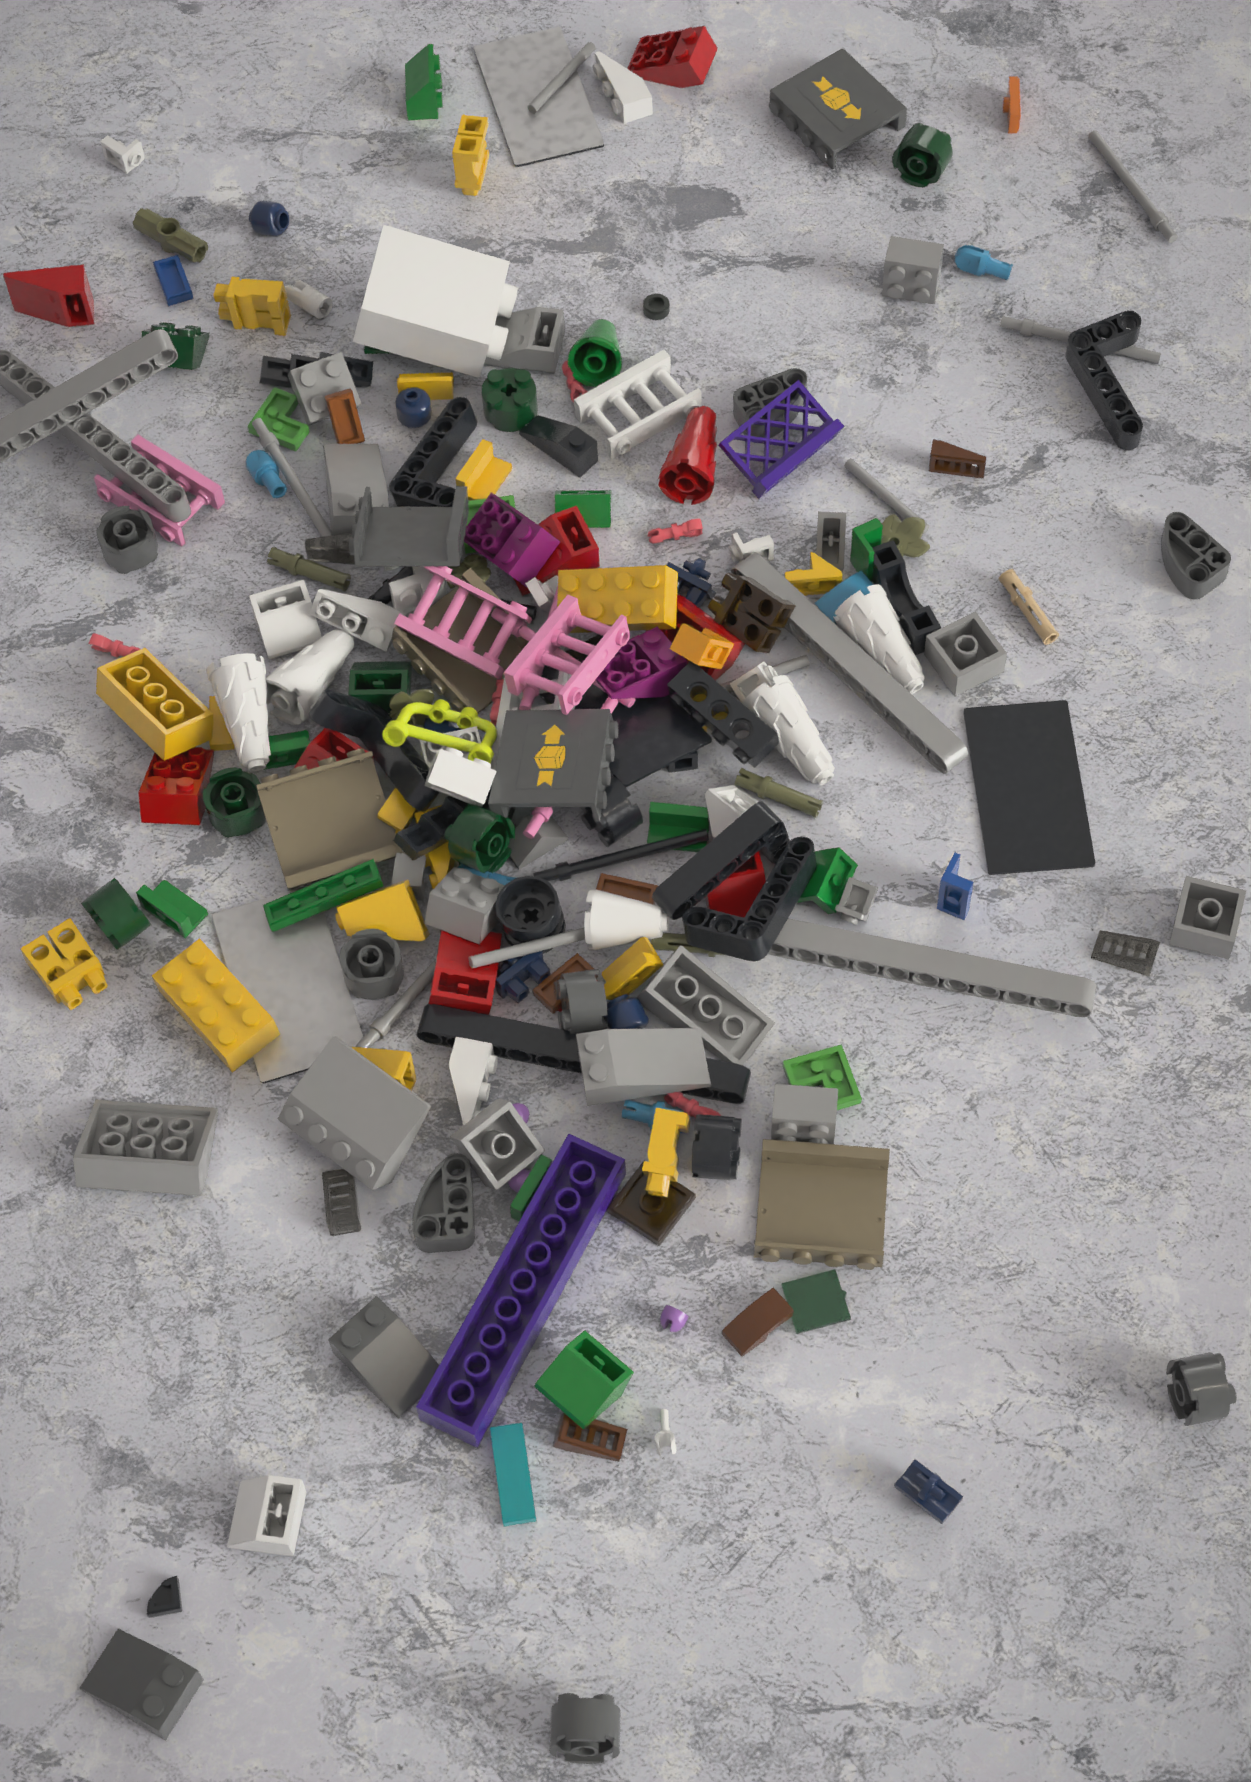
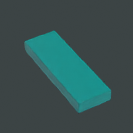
(513, 1474)

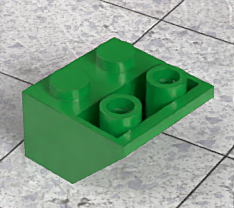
(423, 85)
(584, 1379)

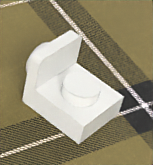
(121, 156)
(762, 546)
(543, 592)
(752, 679)

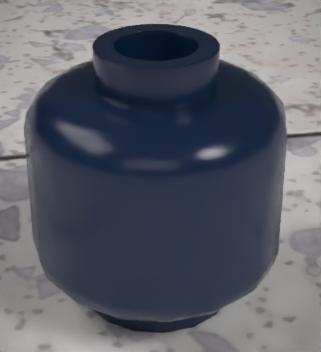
(269, 218)
(413, 407)
(626, 1013)

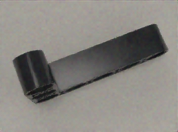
(1102, 377)
(417, 478)
(367, 723)
(753, 831)
(755, 934)

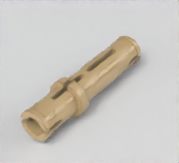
(1011, 583)

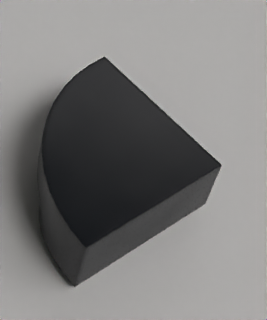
(165, 1599)

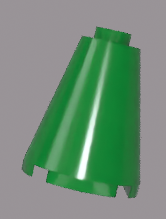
(596, 354)

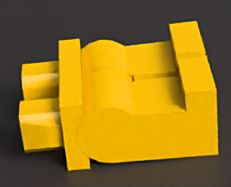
(470, 154)
(254, 304)
(71, 973)
(662, 1150)

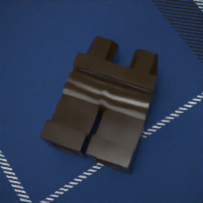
(751, 612)

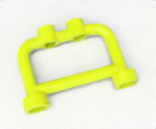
(398, 730)

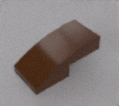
(757, 1321)

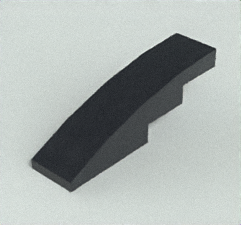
(275, 370)
(431, 828)

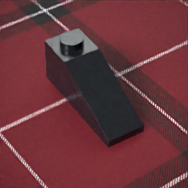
(563, 443)

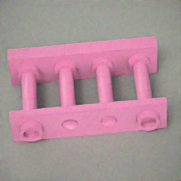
(191, 480)
(555, 634)
(464, 648)

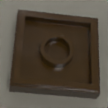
(647, 1213)

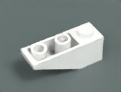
(626, 89)
(358, 616)
(469, 1071)

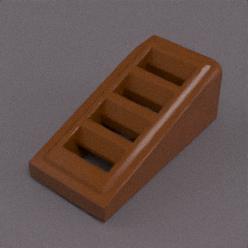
(955, 460)
(575, 1445)

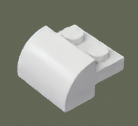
(409, 590)

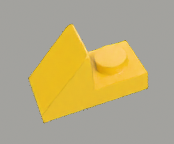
(817, 580)

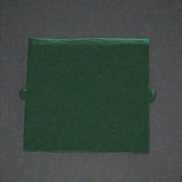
(816, 1301)

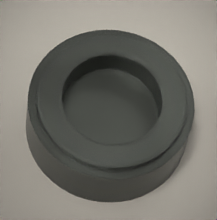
(656, 306)

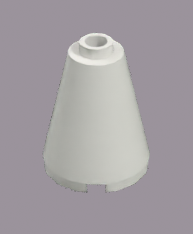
(621, 920)

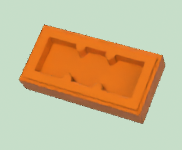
(1011, 104)

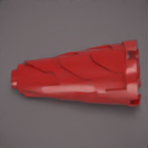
(691, 463)

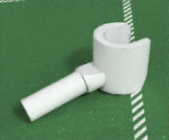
(665, 1436)

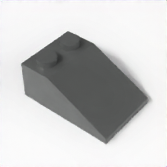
(385, 1356)
(142, 1683)

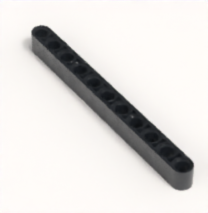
(553, 1047)

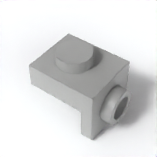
(856, 901)

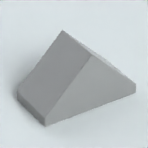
(831, 537)
(528, 850)

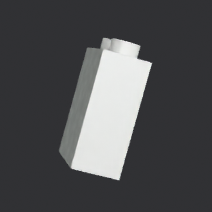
(435, 302)

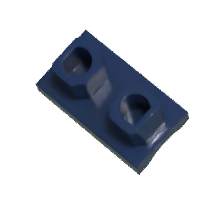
(698, 589)
(516, 971)
(928, 1491)

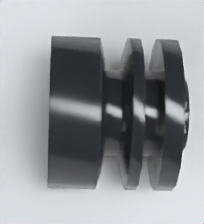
(529, 910)

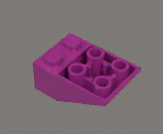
(509, 539)
(642, 667)

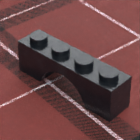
(891, 574)

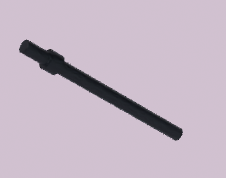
(564, 870)

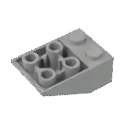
(532, 339)

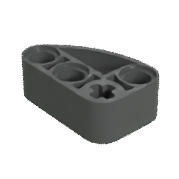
(755, 396)
(1192, 556)
(436, 1213)

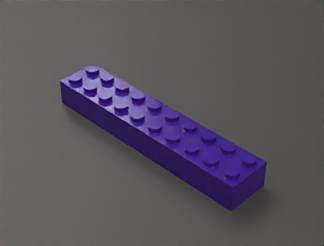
(521, 1291)

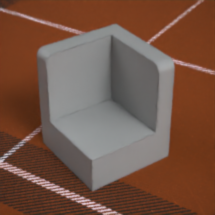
(412, 870)

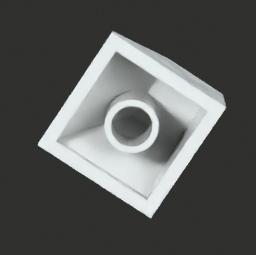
(726, 805)

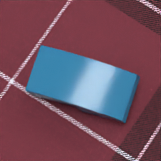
(835, 597)

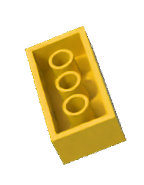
(640, 593)
(154, 703)
(216, 1005)

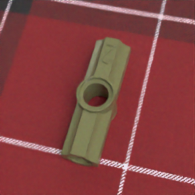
(170, 235)

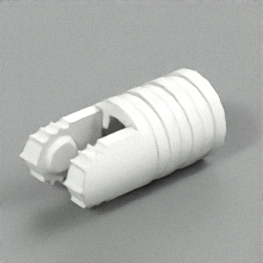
(309, 299)

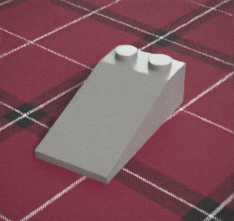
(348, 473)
(693, 996)
(641, 1063)

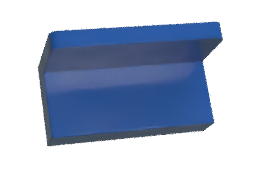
(954, 891)

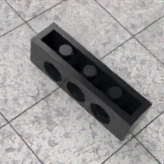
(695, 681)

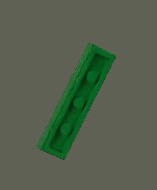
(323, 895)

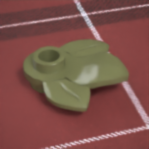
(906, 535)
(476, 563)
(401, 699)

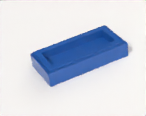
(173, 280)

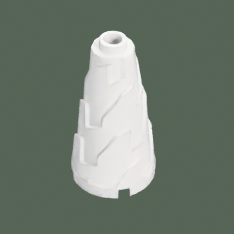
(876, 629)
(302, 679)
(241, 697)
(797, 735)

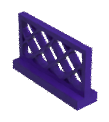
(800, 451)

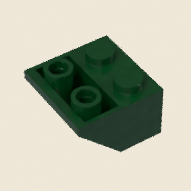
(188, 342)
(380, 681)

